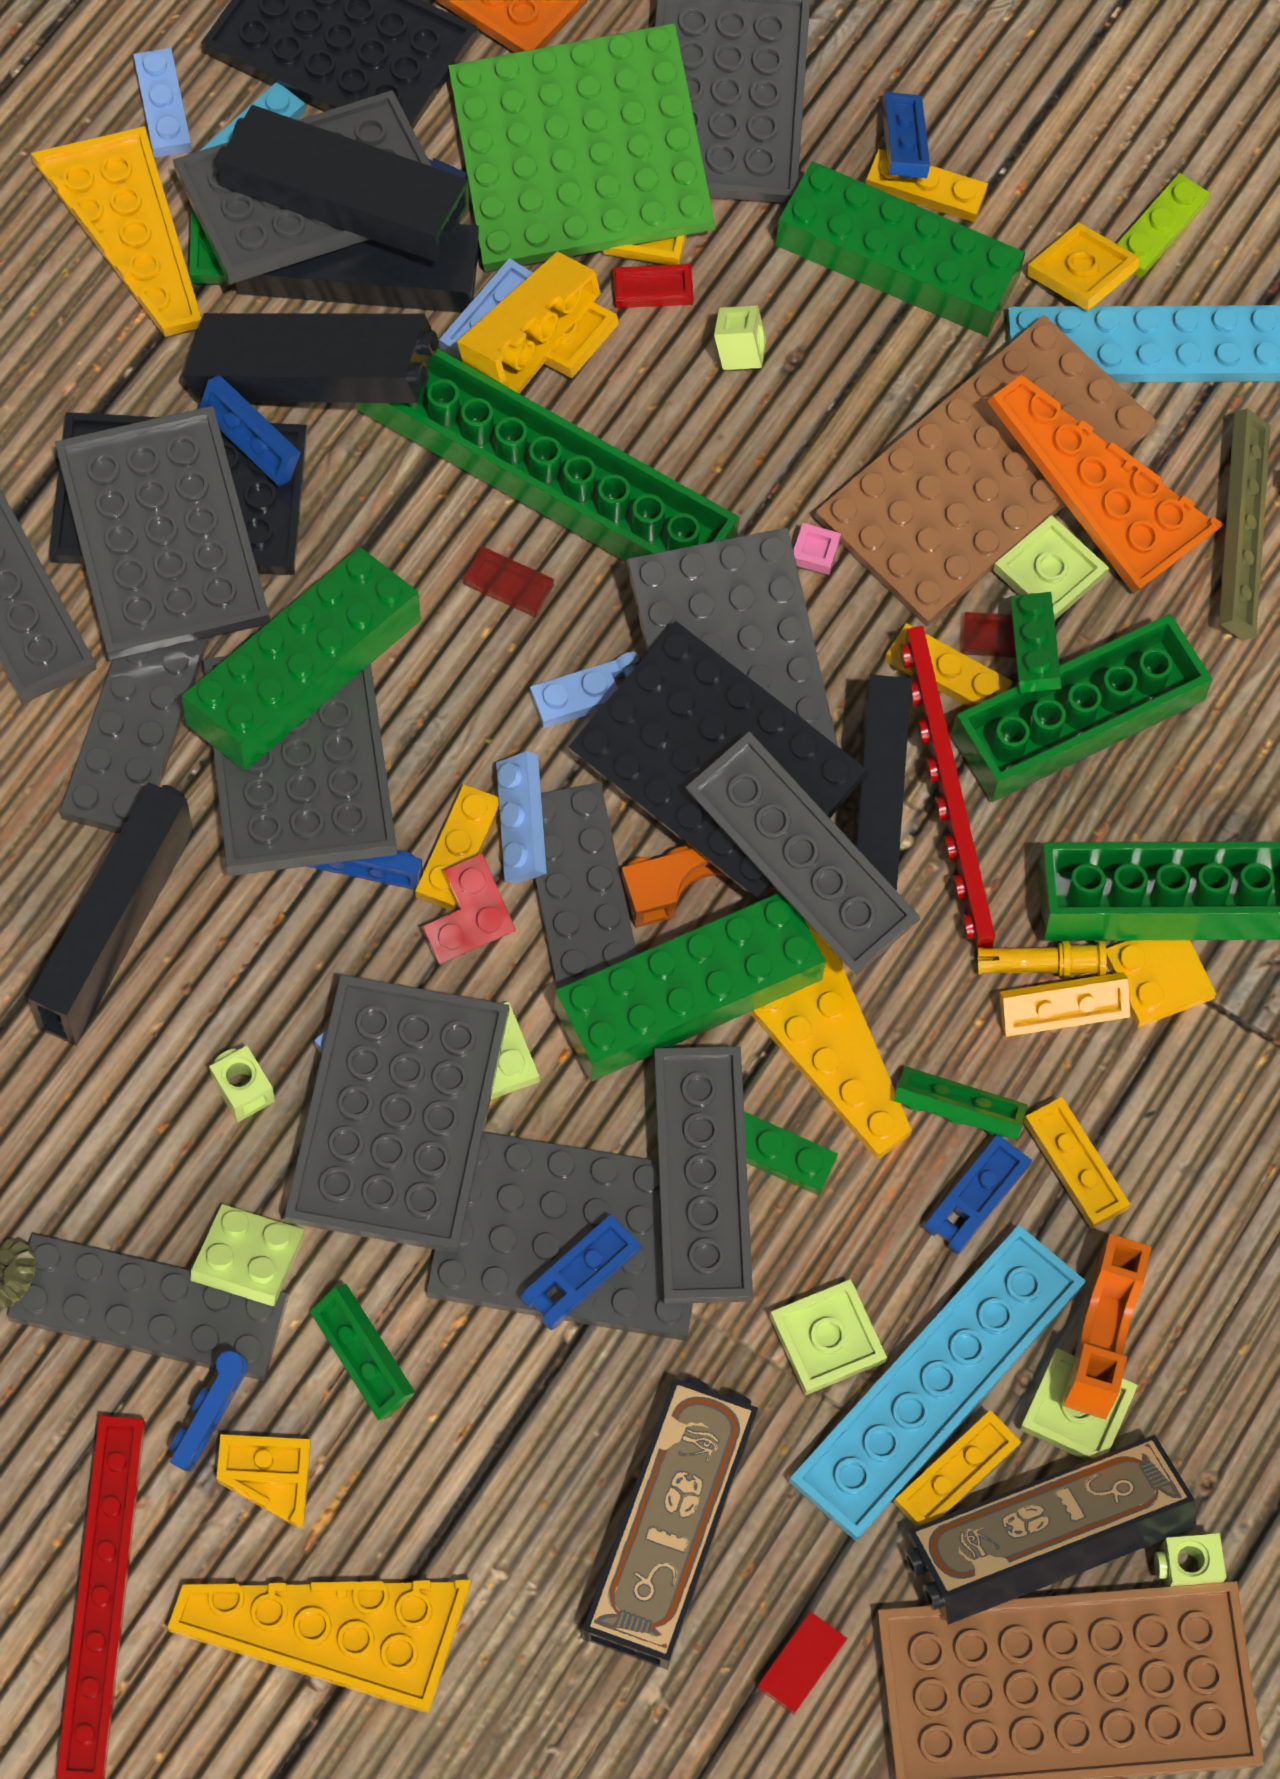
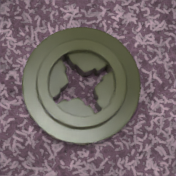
(18, 1274)

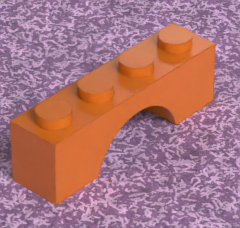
(657, 884)
(1105, 1325)

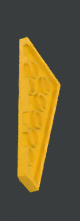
(122, 207)
(834, 1050)
(350, 1634)

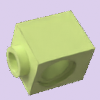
(740, 337)
(246, 1099)
(1206, 1551)

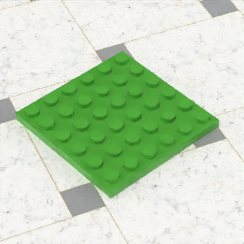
(581, 147)

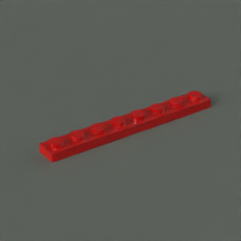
(950, 803)
(101, 1599)

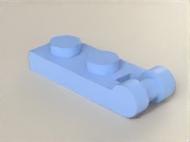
(581, 691)

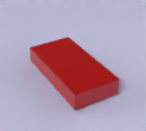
(653, 286)
(802, 1663)

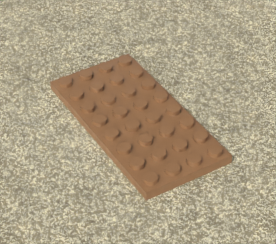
(961, 486)
(1072, 1687)

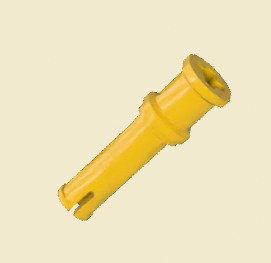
(1064, 960)

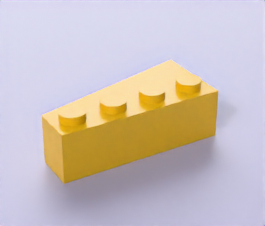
(530, 322)

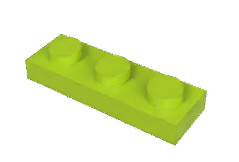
(1164, 221)

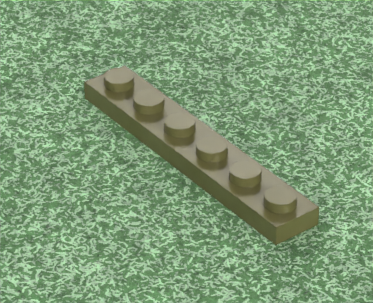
(1244, 525)

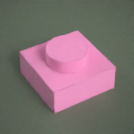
(816, 548)

